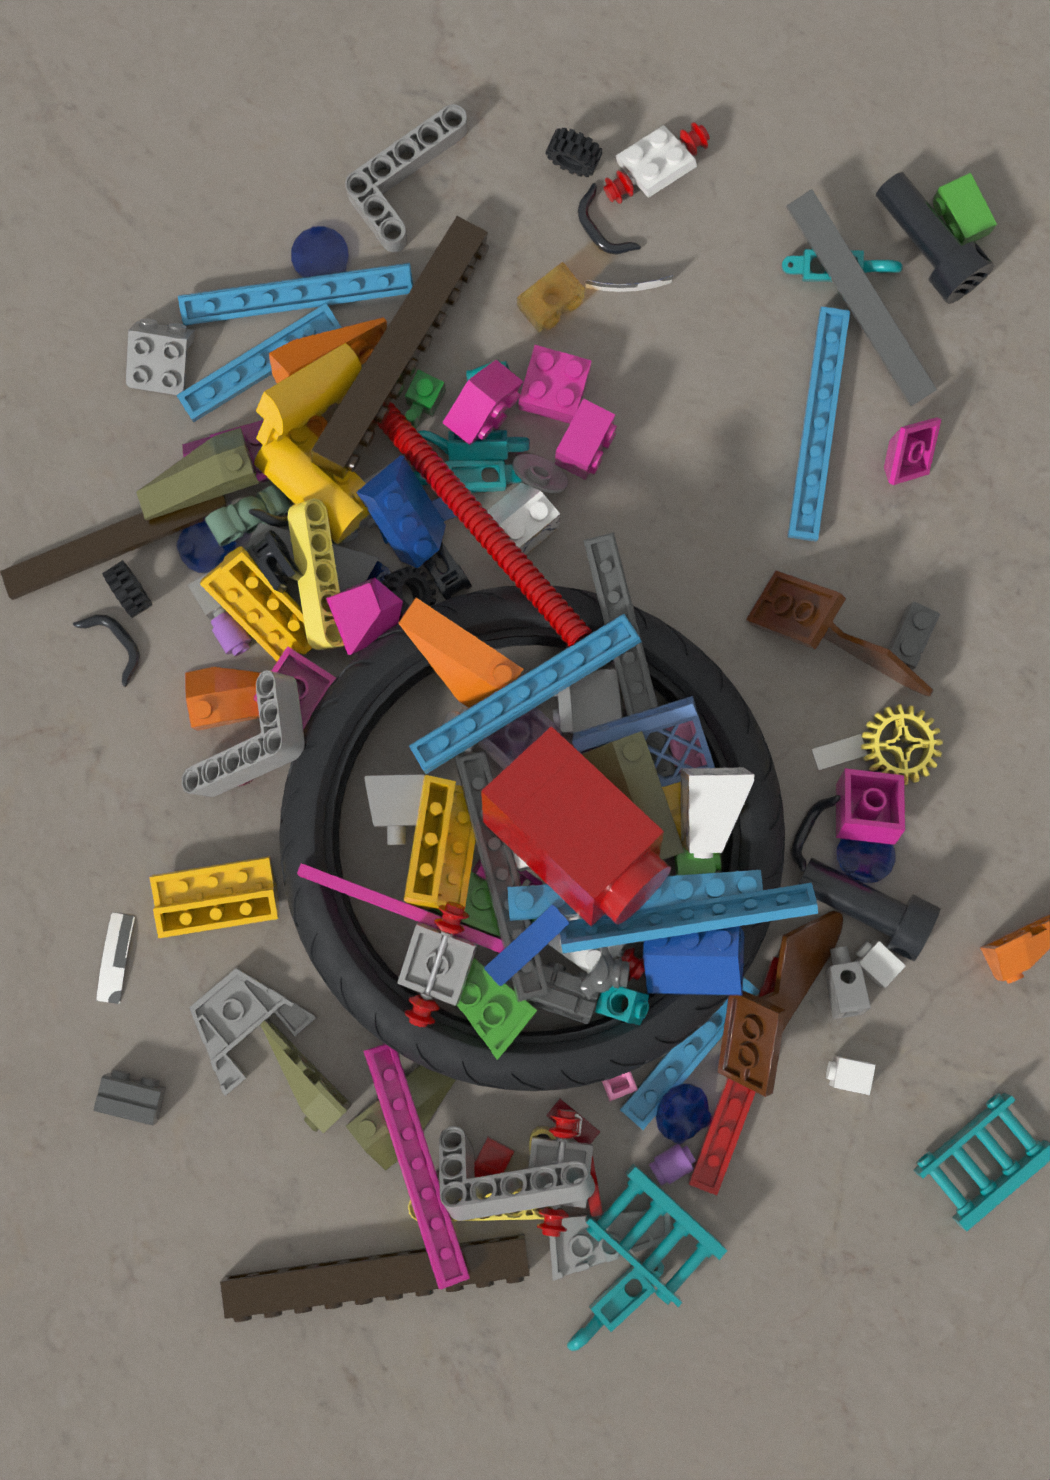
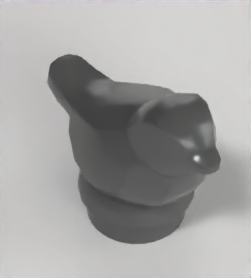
(605, 974)

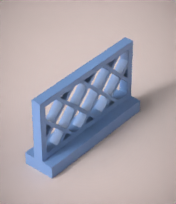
(648, 722)

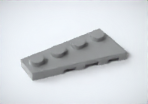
(579, 1251)

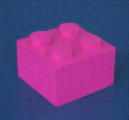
(554, 384)
(483, 402)
(584, 440)
(310, 680)
(870, 806)

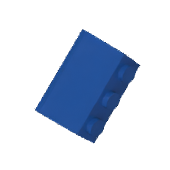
(404, 513)
(696, 963)

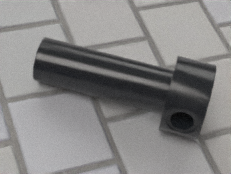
(956, 265)
(906, 924)

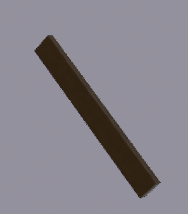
(101, 547)

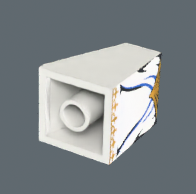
(526, 516)
(711, 806)

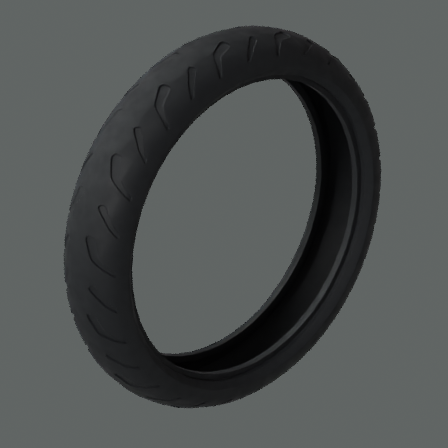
(331, 929)

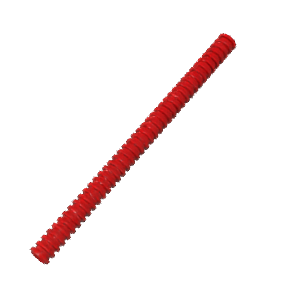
(484, 528)

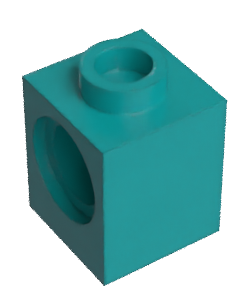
(611, 1000)

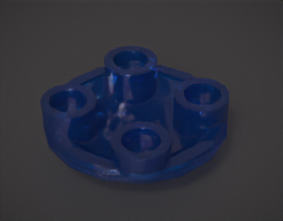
(319, 252)
(200, 549)
(866, 860)
(683, 1113)

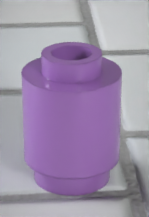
(230, 634)
(672, 1164)

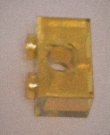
(557, 282)

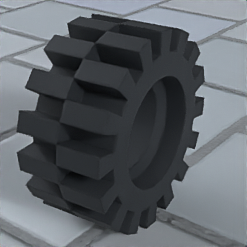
(574, 152)
(415, 581)
(127, 589)

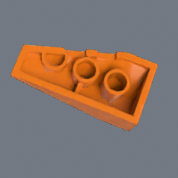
(303, 351)
(460, 659)
(220, 697)
(1018, 950)

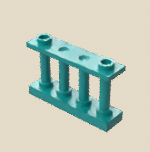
(991, 1191)
(683, 1226)

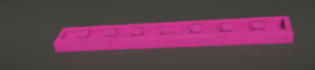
(393, 905)
(416, 1165)

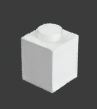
(879, 962)
(850, 1074)

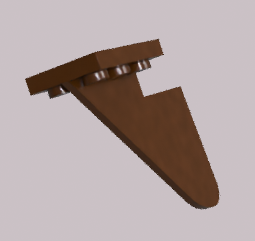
(806, 615)
(757, 1023)

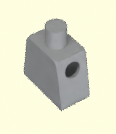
(394, 803)
(845, 998)

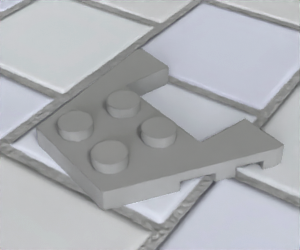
(233, 1012)

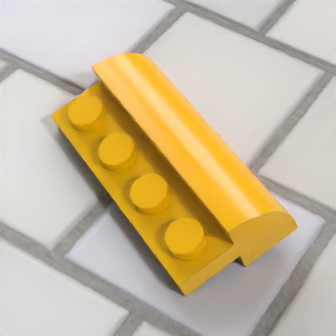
(307, 393)
(291, 470)
(249, 598)
(440, 847)
(214, 897)

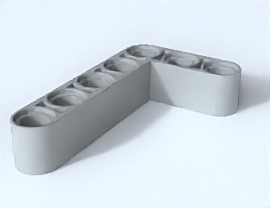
(401, 169)
(275, 746)
(503, 1185)

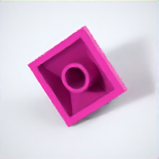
(911, 451)
(364, 613)

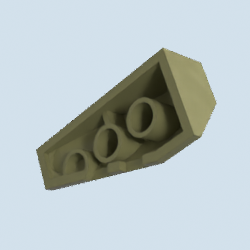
(205, 473)
(633, 772)
(313, 1091)
(370, 1127)

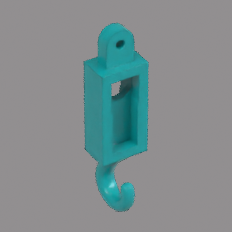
(801, 266)
(493, 447)
(470, 474)
(614, 1306)

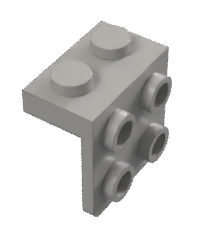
(158, 356)
(588, 702)

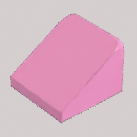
(619, 1086)

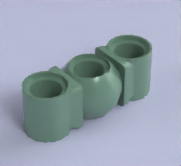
(234, 520)

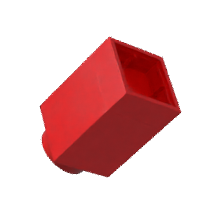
(576, 830)

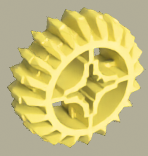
(901, 731)

